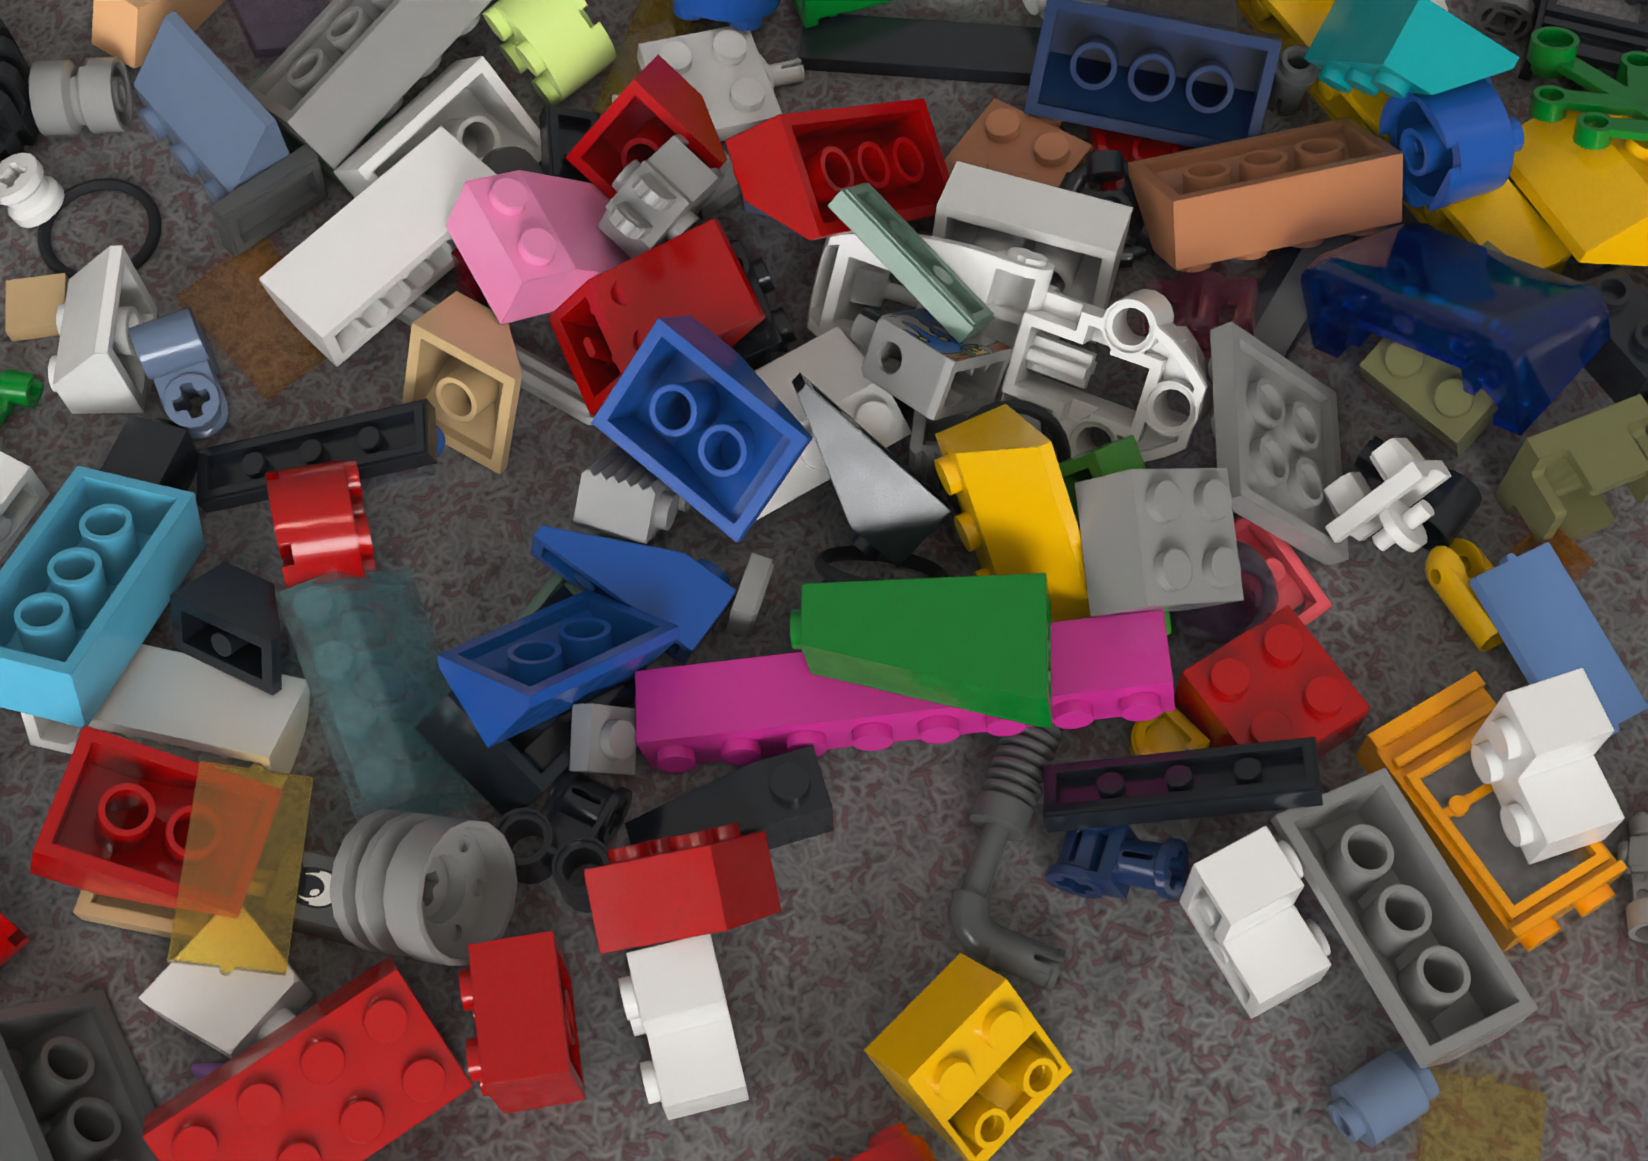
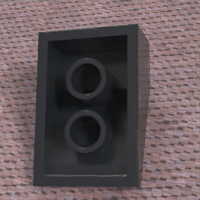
(518, 767)

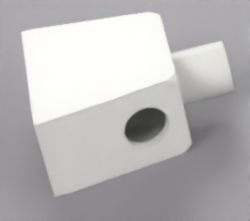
(226, 1010)

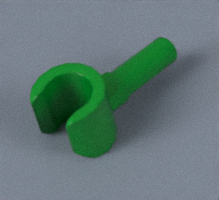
(18, 389)

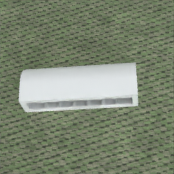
(376, 250)
(193, 714)

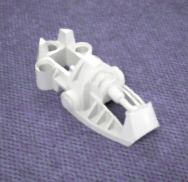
(1031, 319)

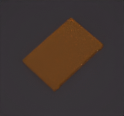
(249, 323)

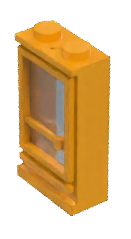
(1433, 768)

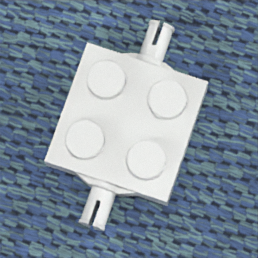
(728, 75)

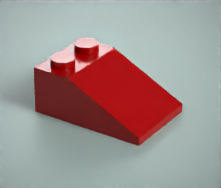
(118, 821)

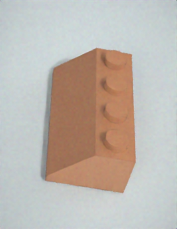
(1268, 193)

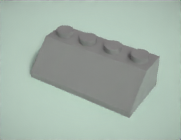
(357, 67)
(1406, 919)

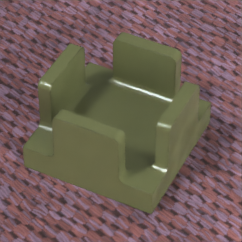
(1566, 468)

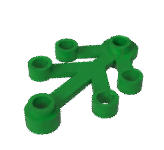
(1553, 55)

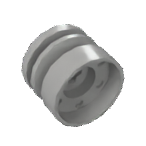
(423, 885)

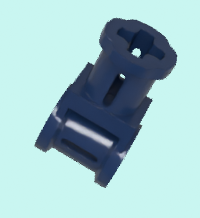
(1115, 859)

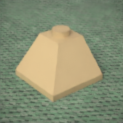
(469, 375)

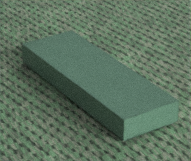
(912, 261)

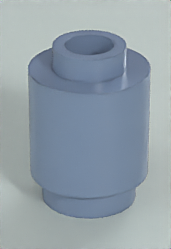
(1382, 1097)

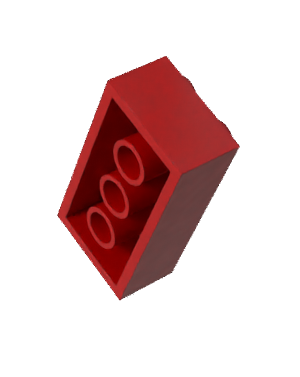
(321, 1084)

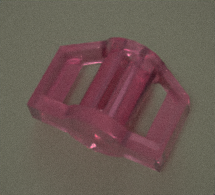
(1202, 299)

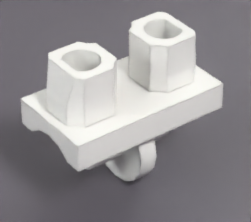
(1406, 481)

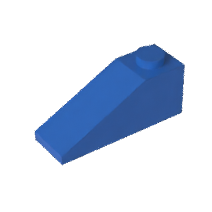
(642, 577)

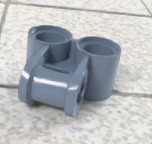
(182, 367)

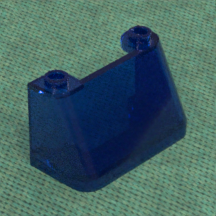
(1489, 314)

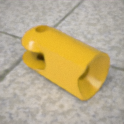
(1448, 575)

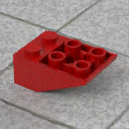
(616, 310)

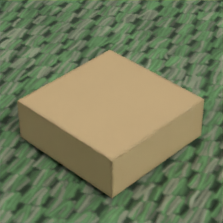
(33, 306)

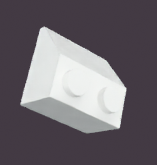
(95, 354)

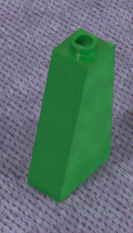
(937, 640)

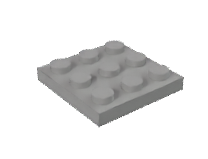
(1276, 440)

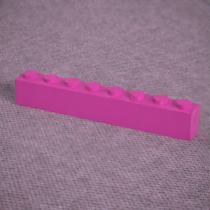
(776, 706)

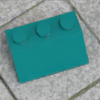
(1402, 49)

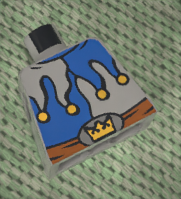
(926, 366)

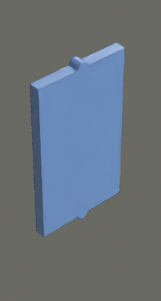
(1554, 629)

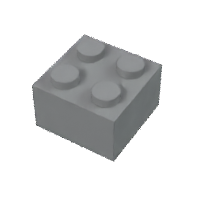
(1158, 540)

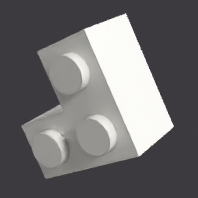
(1543, 766)
(1249, 921)
(683, 1010)

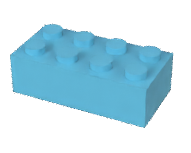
(90, 590)

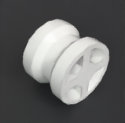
(27, 191)

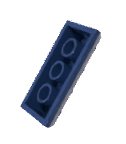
(1151, 73)

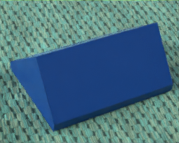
(551, 661)

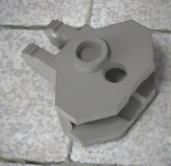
(658, 198)

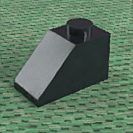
(231, 625)

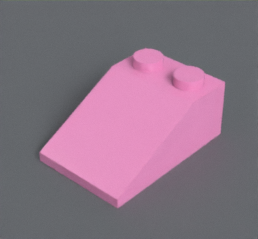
(531, 240)

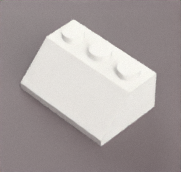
(467, 103)
(1071, 229)
(835, 368)

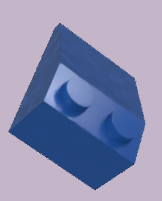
(703, 423)

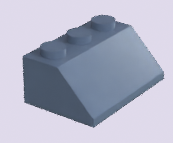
(204, 112)

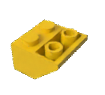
(969, 1058)

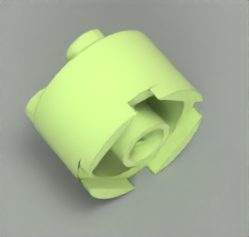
(552, 42)

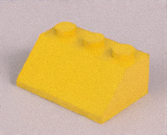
(1586, 195)
(1015, 505)

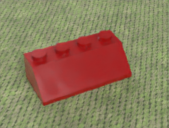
(807, 157)

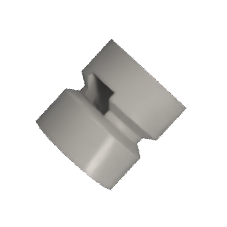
(72, 97)

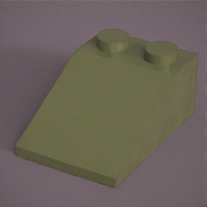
(1429, 392)

